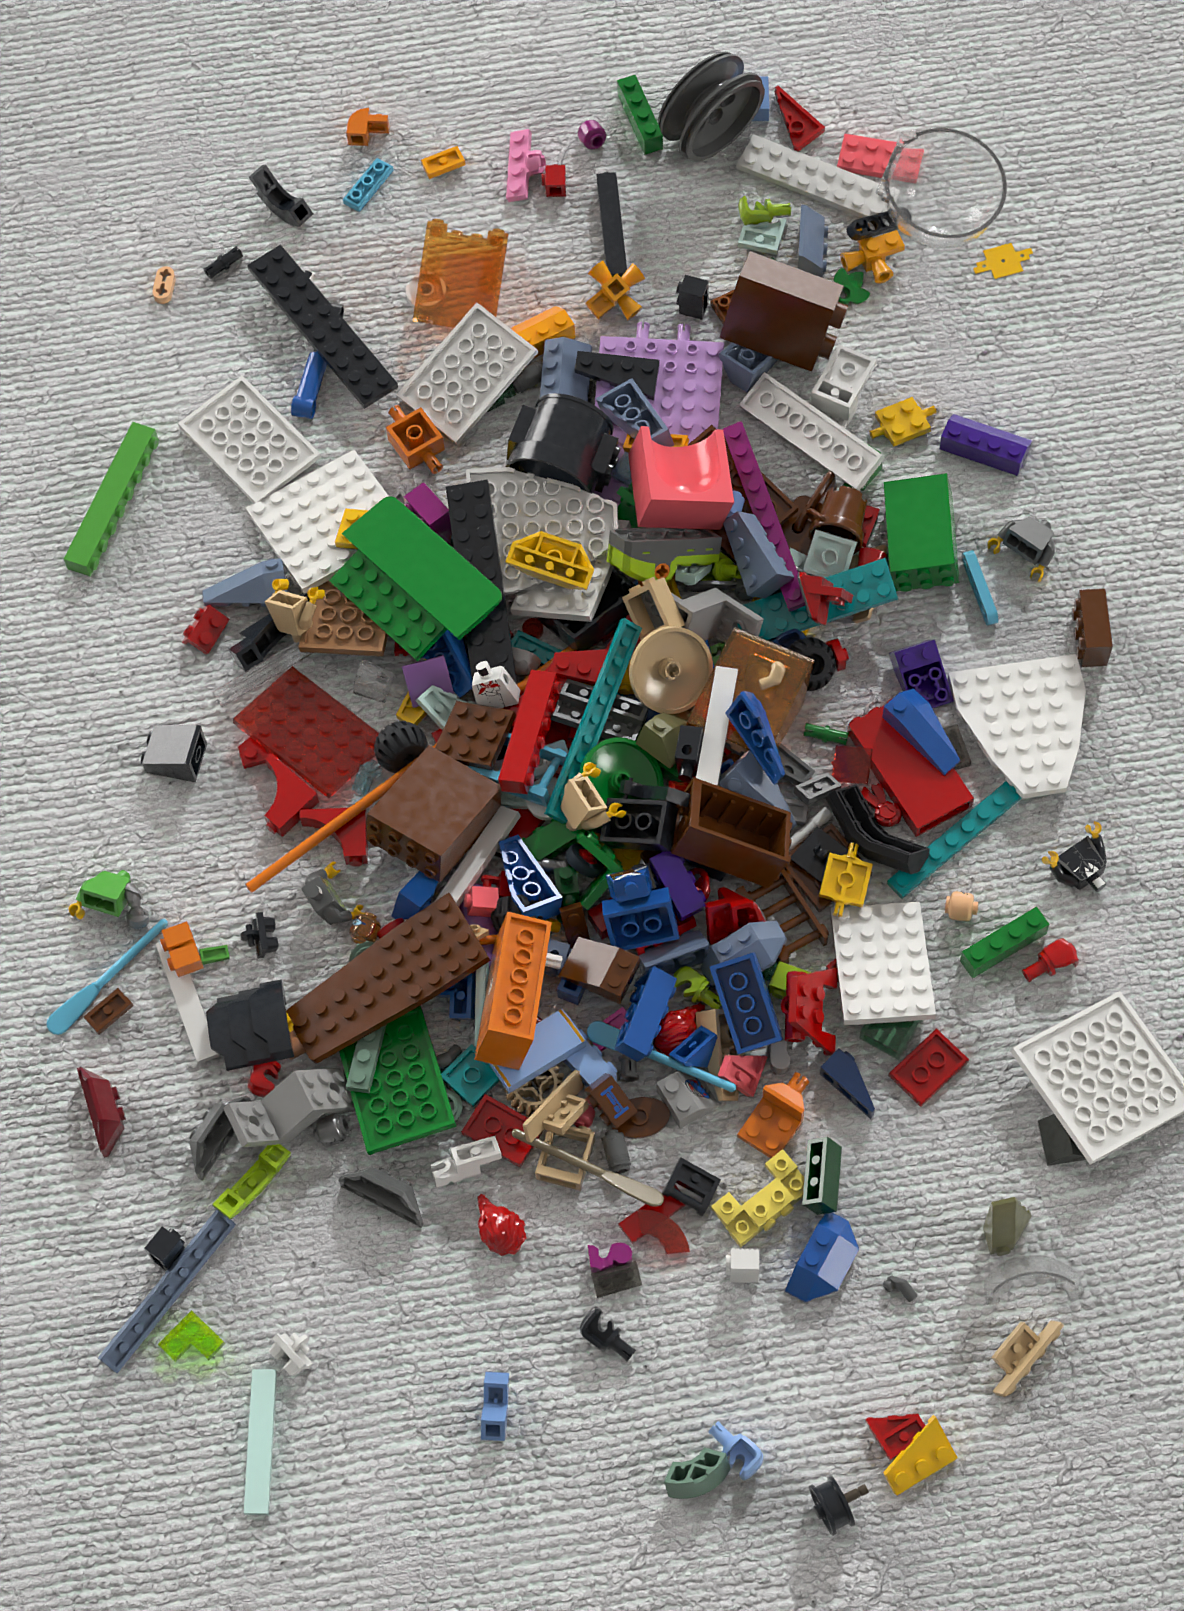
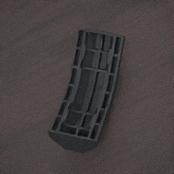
(873, 841)

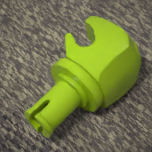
(761, 212)
(723, 570)
(699, 987)

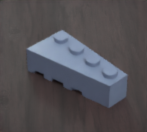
(755, 556)

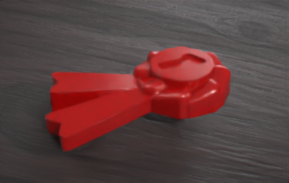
(886, 812)

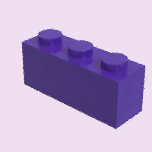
(672, 874)

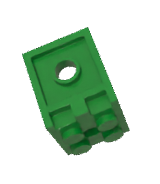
(604, 854)

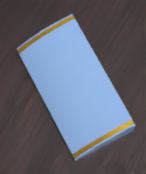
(553, 1042)

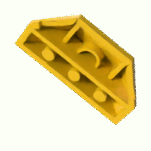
(552, 560)

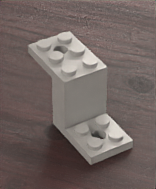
(709, 614)
(290, 1107)

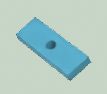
(368, 185)

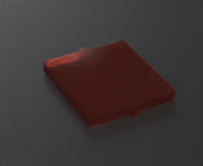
(852, 764)

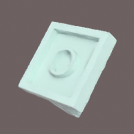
(829, 554)

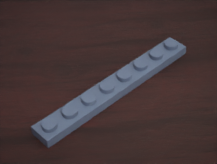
(166, 1291)

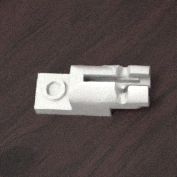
(465, 1161)

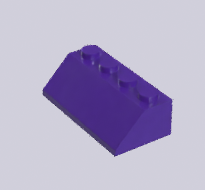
(984, 444)

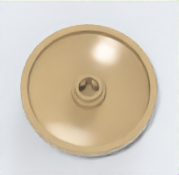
(670, 669)

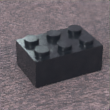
(645, 826)

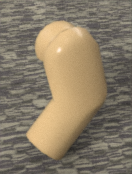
(775, 677)

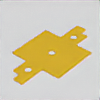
(999, 268)

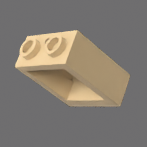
(663, 600)
(562, 1177)

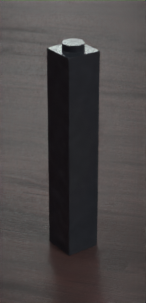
(611, 223)

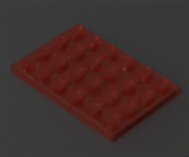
(309, 731)

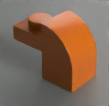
(363, 123)

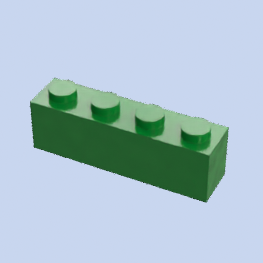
(639, 114)
(551, 840)
(1004, 942)

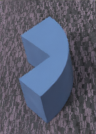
(495, 1406)

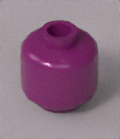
(591, 134)

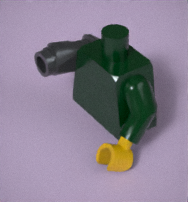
(566, 884)

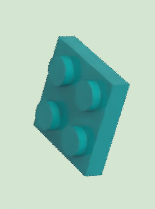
(470, 1077)

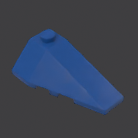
(753, 726)
(528, 878)
(414, 896)

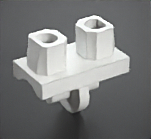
(295, 1348)

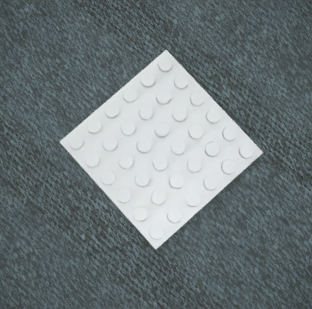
(307, 514)
(1103, 1077)

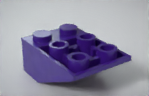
(922, 669)

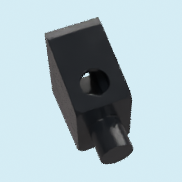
(685, 756)

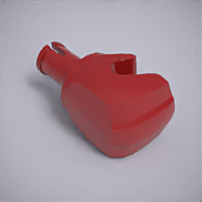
(1055, 955)
(258, 1083)

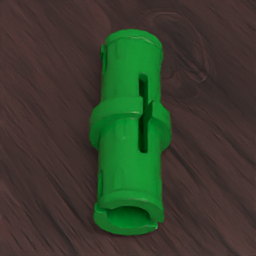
(826, 734)

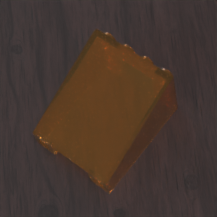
(458, 273)
(754, 660)

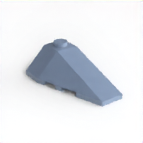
(745, 365)

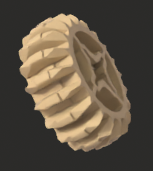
(526, 1090)

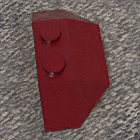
(103, 1109)

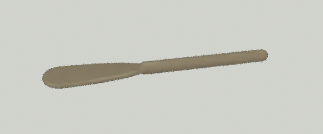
(627, 1185)

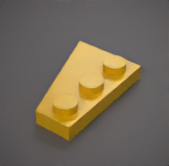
(921, 1458)

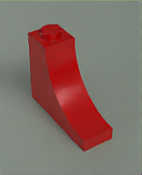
(290, 798)
(351, 836)

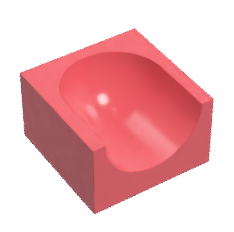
(681, 484)

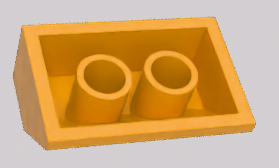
(544, 326)

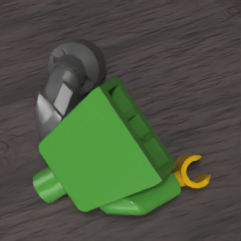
(110, 895)

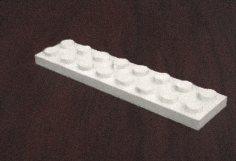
(811, 177)
(812, 431)

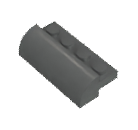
(624, 718)

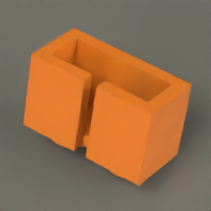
(182, 949)

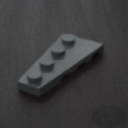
(795, 769)

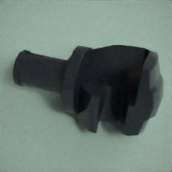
(604, 1339)

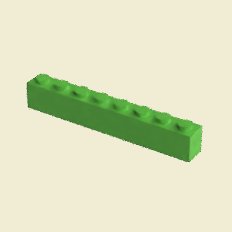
(111, 499)

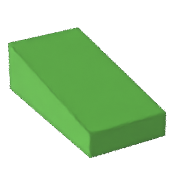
(214, 954)

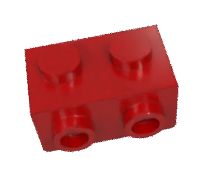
(205, 629)

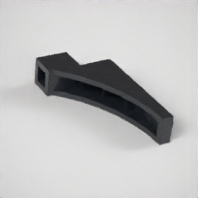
(257, 642)

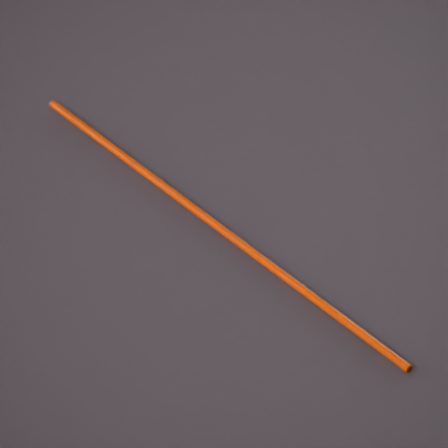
(346, 816)

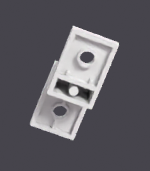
(838, 391)

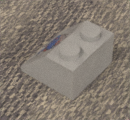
(686, 1097)

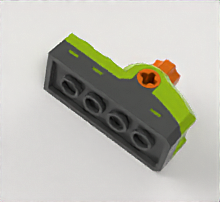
(658, 551)

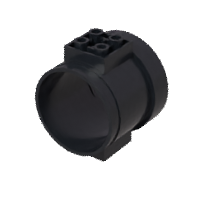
(564, 442)

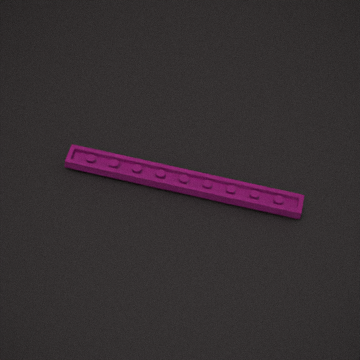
(762, 506)

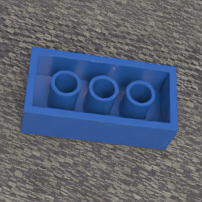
(746, 1003)

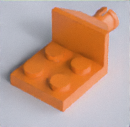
(776, 1116)

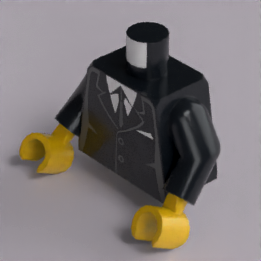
(1082, 862)

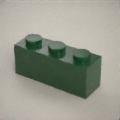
(822, 1175)

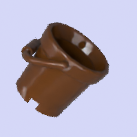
(840, 515)

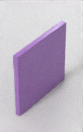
(424, 674)

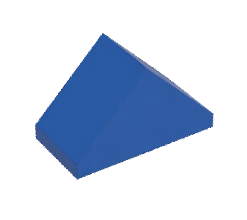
(696, 1049)

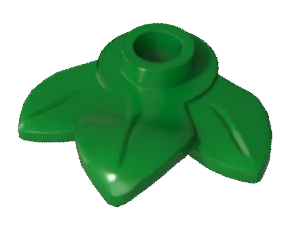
(852, 286)

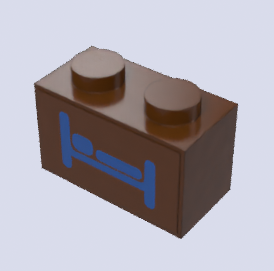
(610, 1101)

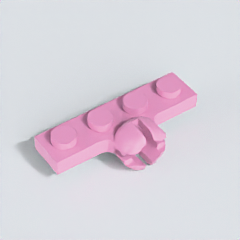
(522, 165)

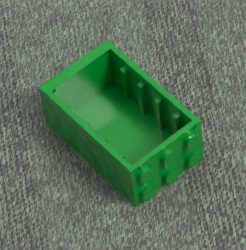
(921, 532)

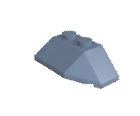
(759, 937)

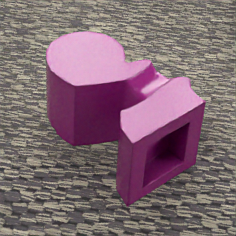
(618, 1255)

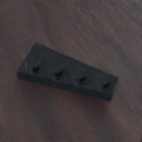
(619, 369)

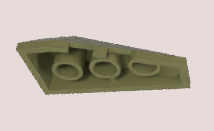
(661, 735)
(1005, 1225)

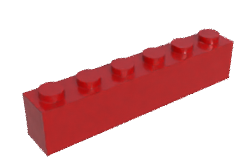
(529, 732)

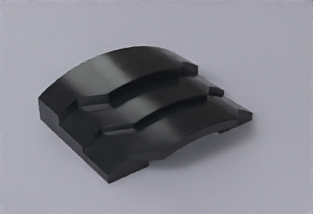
(251, 1026)

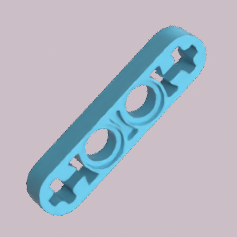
(980, 588)

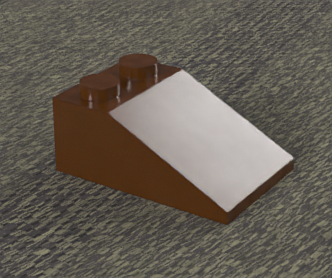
(600, 968)

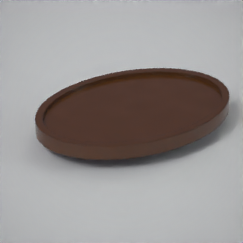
(648, 1121)

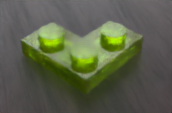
(190, 1332)

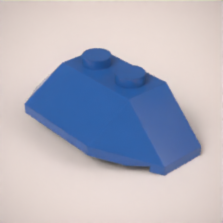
(824, 1259)

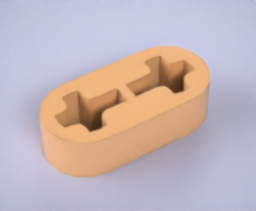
(159, 285)

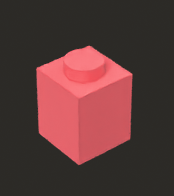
(481, 901)

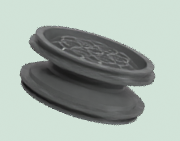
(711, 106)

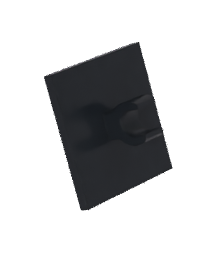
(814, 853)

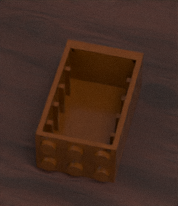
(733, 833)

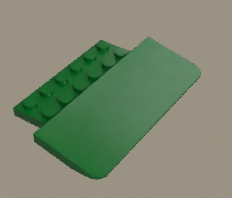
(412, 579)

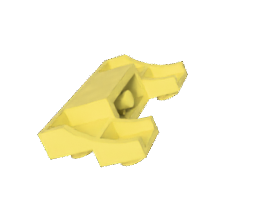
(767, 1205)

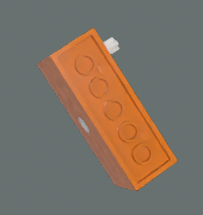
(514, 990)

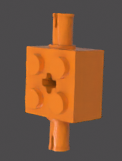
(415, 438)

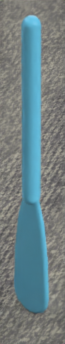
(74, 1007)
(607, 1035)

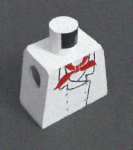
(494, 687)

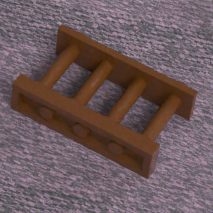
(819, 930)

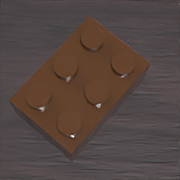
(1092, 627)

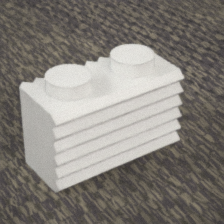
(743, 1265)

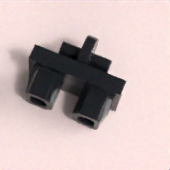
(258, 934)

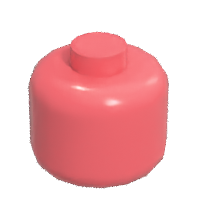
(586, 1118)

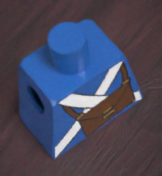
(629, 884)

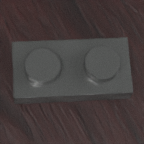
(816, 788)

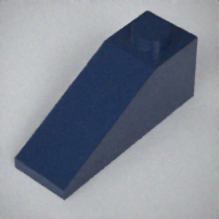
(845, 1076)

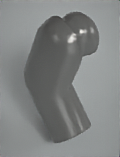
(447, 1058)
(900, 1284)

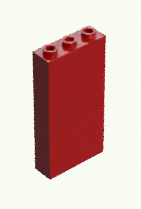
(907, 776)

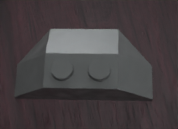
(211, 1137)
(384, 1191)

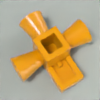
(873, 254)
(614, 291)

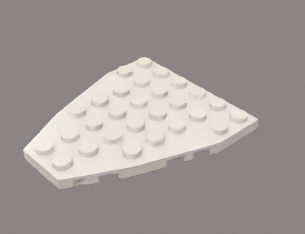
(536, 504)
(1025, 719)

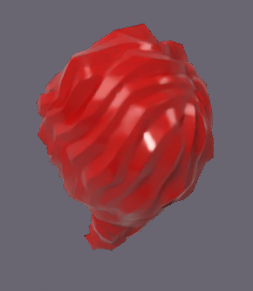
(675, 1028)
(500, 1228)

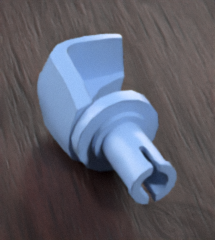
(738, 1448)

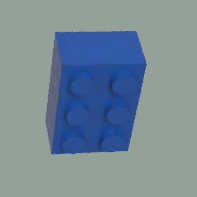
(641, 920)

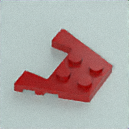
(806, 1006)

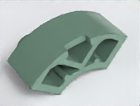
(697, 1475)

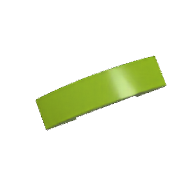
(253, 1182)

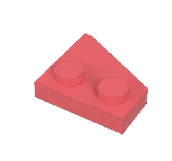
(743, 1072)

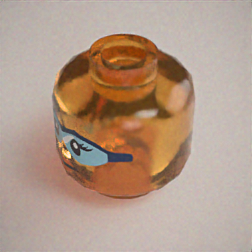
(364, 928)

